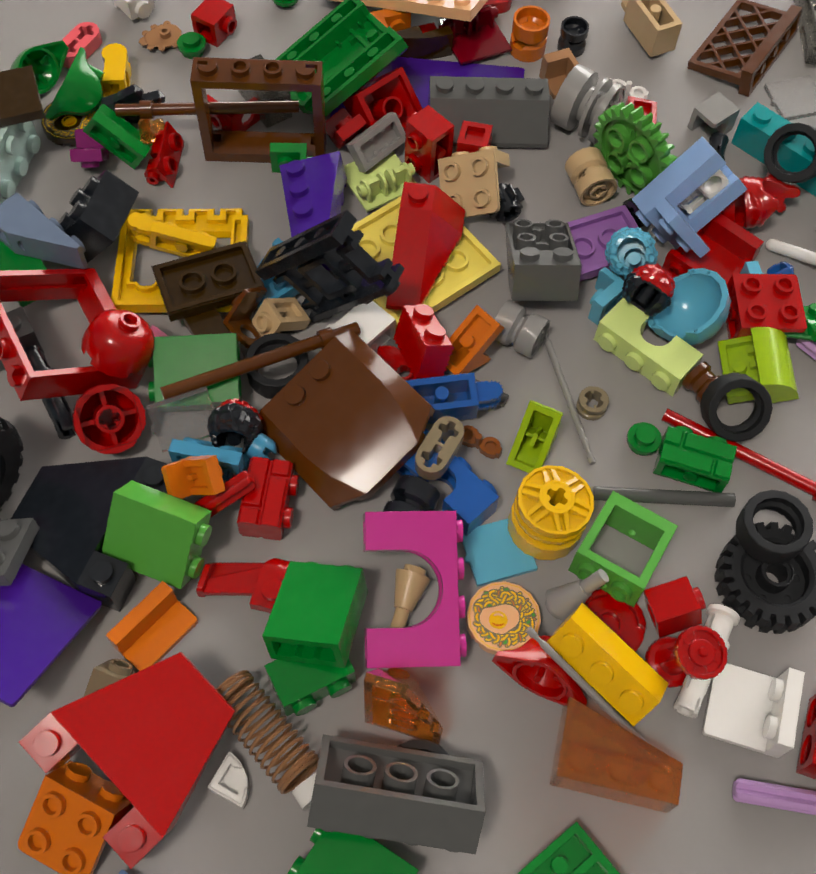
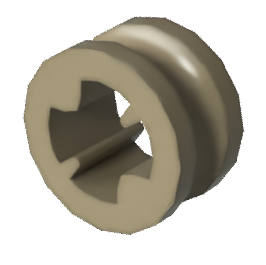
(588, 394)

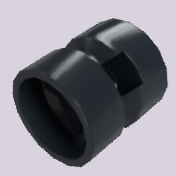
(412, 495)

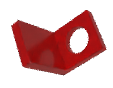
(233, 122)

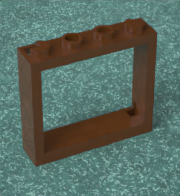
(256, 75)

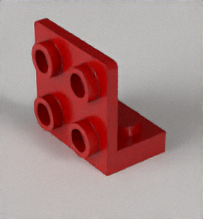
(764, 302)

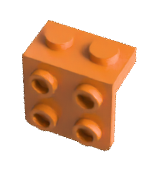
(71, 819)

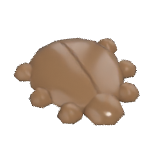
(161, 36)

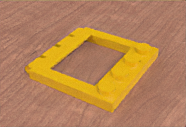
(147, 299)

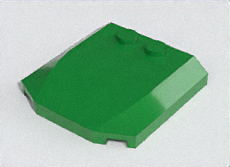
(352, 52)

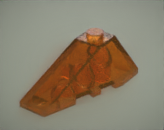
(399, 705)

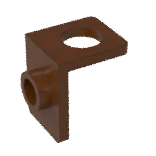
(240, 314)

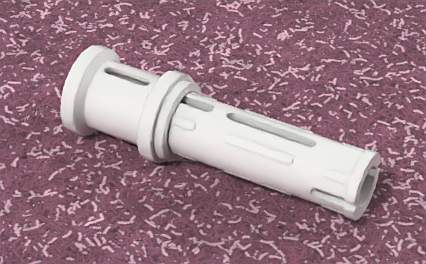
(690, 698)

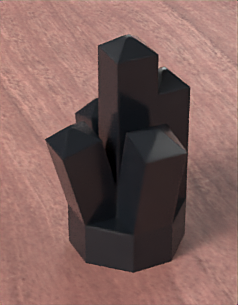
(131, 95)

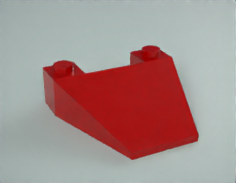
(147, 738)

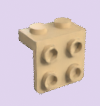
(473, 179)

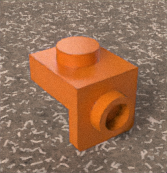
(193, 476)

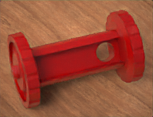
(694, 653)

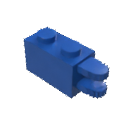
(457, 395)

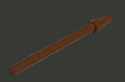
(148, 109)
(256, 362)

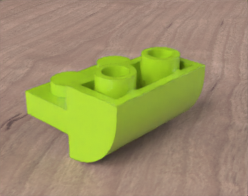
(763, 358)

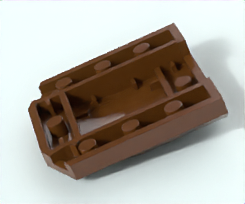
(346, 421)

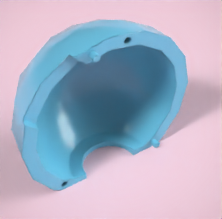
(696, 309)

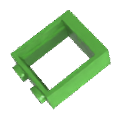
(635, 523)

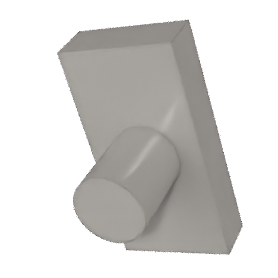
(376, 142)

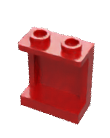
(729, 250)

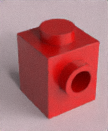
(214, 20)
(674, 606)

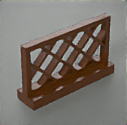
(765, 50)

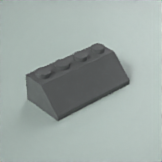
(512, 105)
(398, 795)

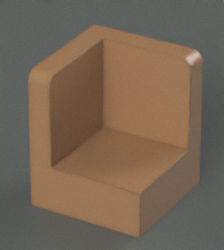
(556, 67)

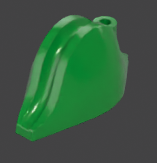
(46, 62)
(80, 90)

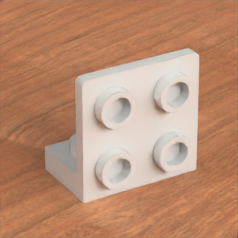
(754, 709)

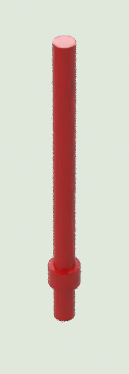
(748, 455)

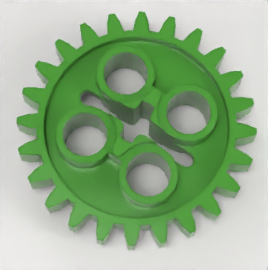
(632, 146)

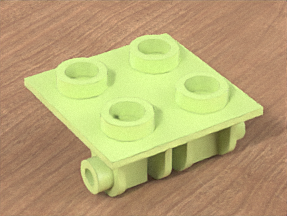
(381, 182)

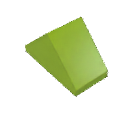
(534, 437)

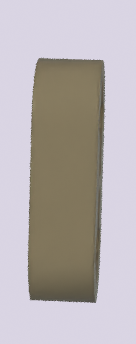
(433, 444)

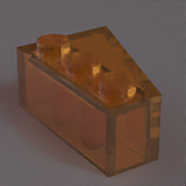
(611, 762)

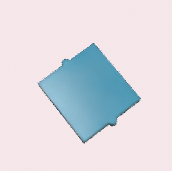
(494, 554)

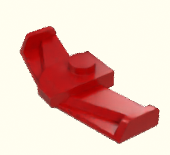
(244, 579)

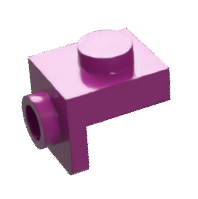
(87, 151)

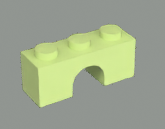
(663, 365)

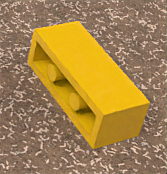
(608, 664)

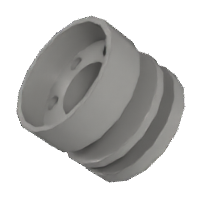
(583, 102)

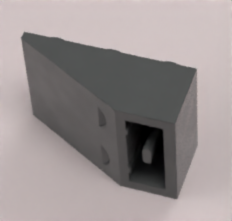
(542, 261)

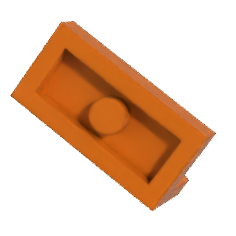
(152, 628)

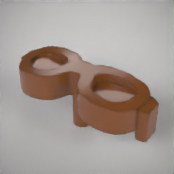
(488, 446)

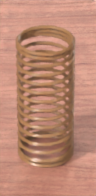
(299, 763)

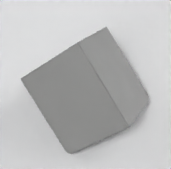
(716, 112)

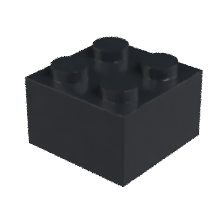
(98, 212)

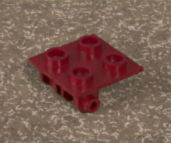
(477, 38)

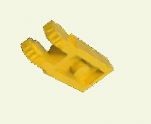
(167, 236)

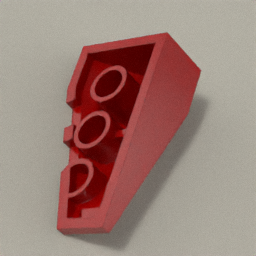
(425, 237)

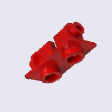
(165, 156)

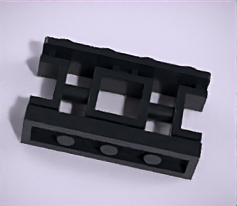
(338, 247)

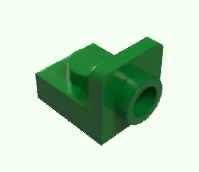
(286, 152)

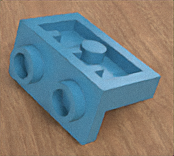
(229, 457)

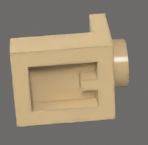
(280, 315)

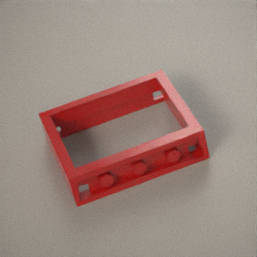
(52, 285)

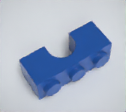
(471, 497)

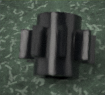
(509, 203)

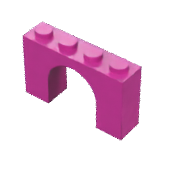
(436, 638)

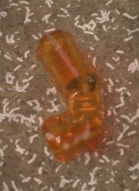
(149, 128)

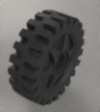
(761, 600)

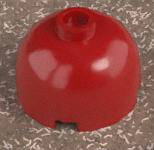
(119, 343)
(109, 418)

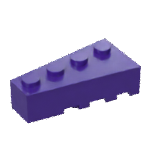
(313, 190)

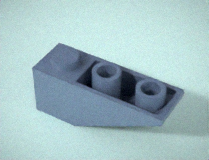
(34, 235)

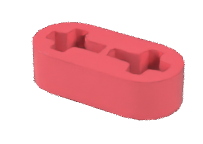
(83, 35)

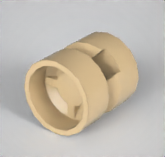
(591, 176)

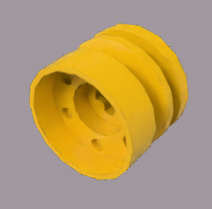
(546, 529)

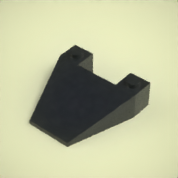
(73, 513)

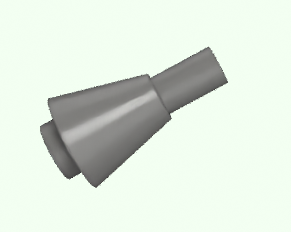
(566, 598)

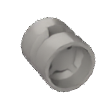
(522, 330)

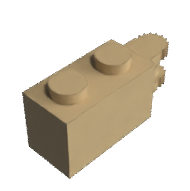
(652, 24)

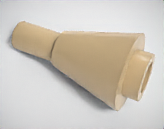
(409, 587)

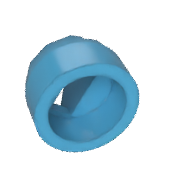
(262, 447)

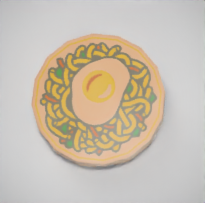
(501, 616)

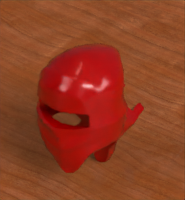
(759, 200)

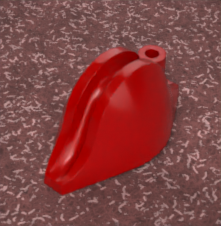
(538, 672)

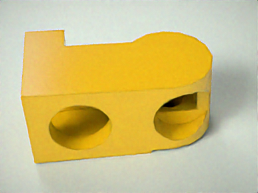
(116, 69)

